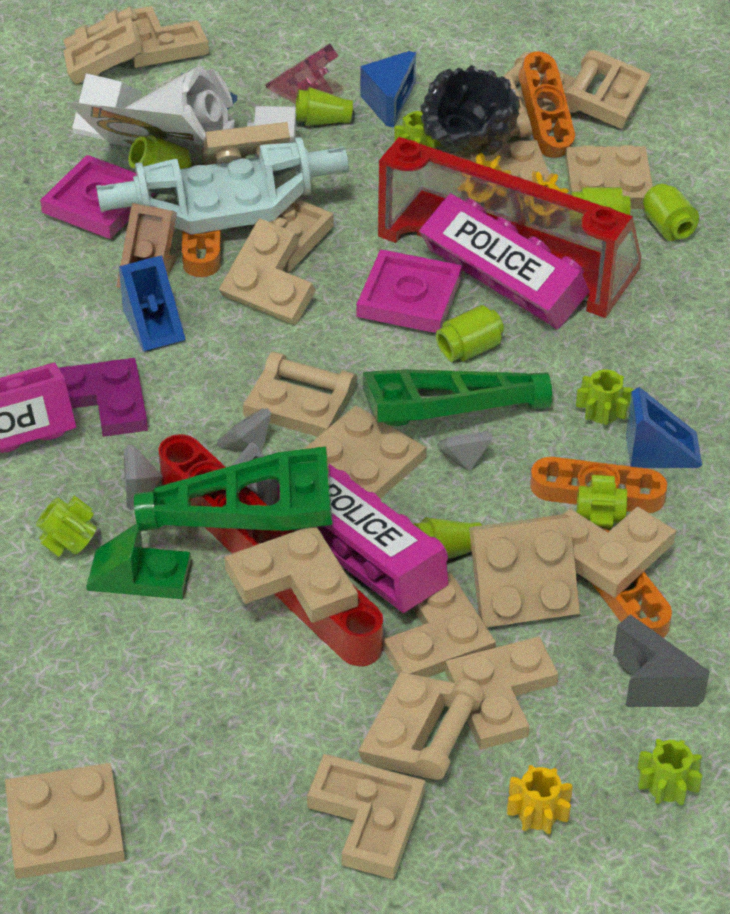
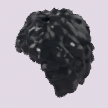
(470, 110)

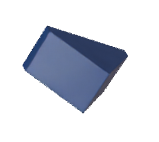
(388, 84)
(150, 303)
(658, 436)

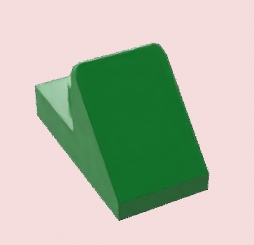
(130, 569)

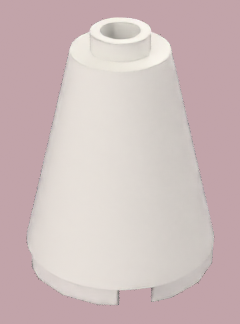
(196, 95)

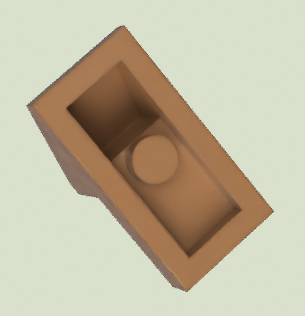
(149, 236)

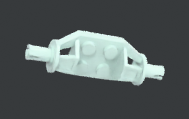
(229, 192)

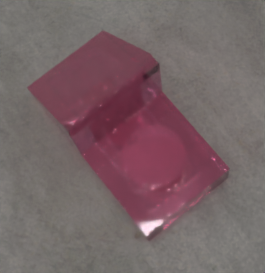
(304, 74)

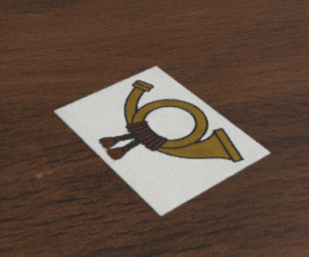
(124, 125)

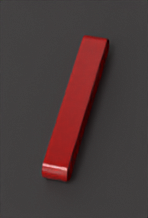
(351, 634)

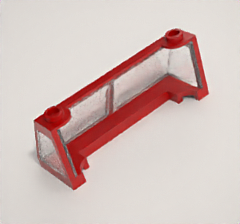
(598, 238)

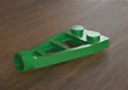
(397, 401)
(302, 502)

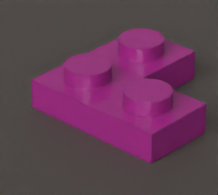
(114, 389)

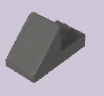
(660, 670)

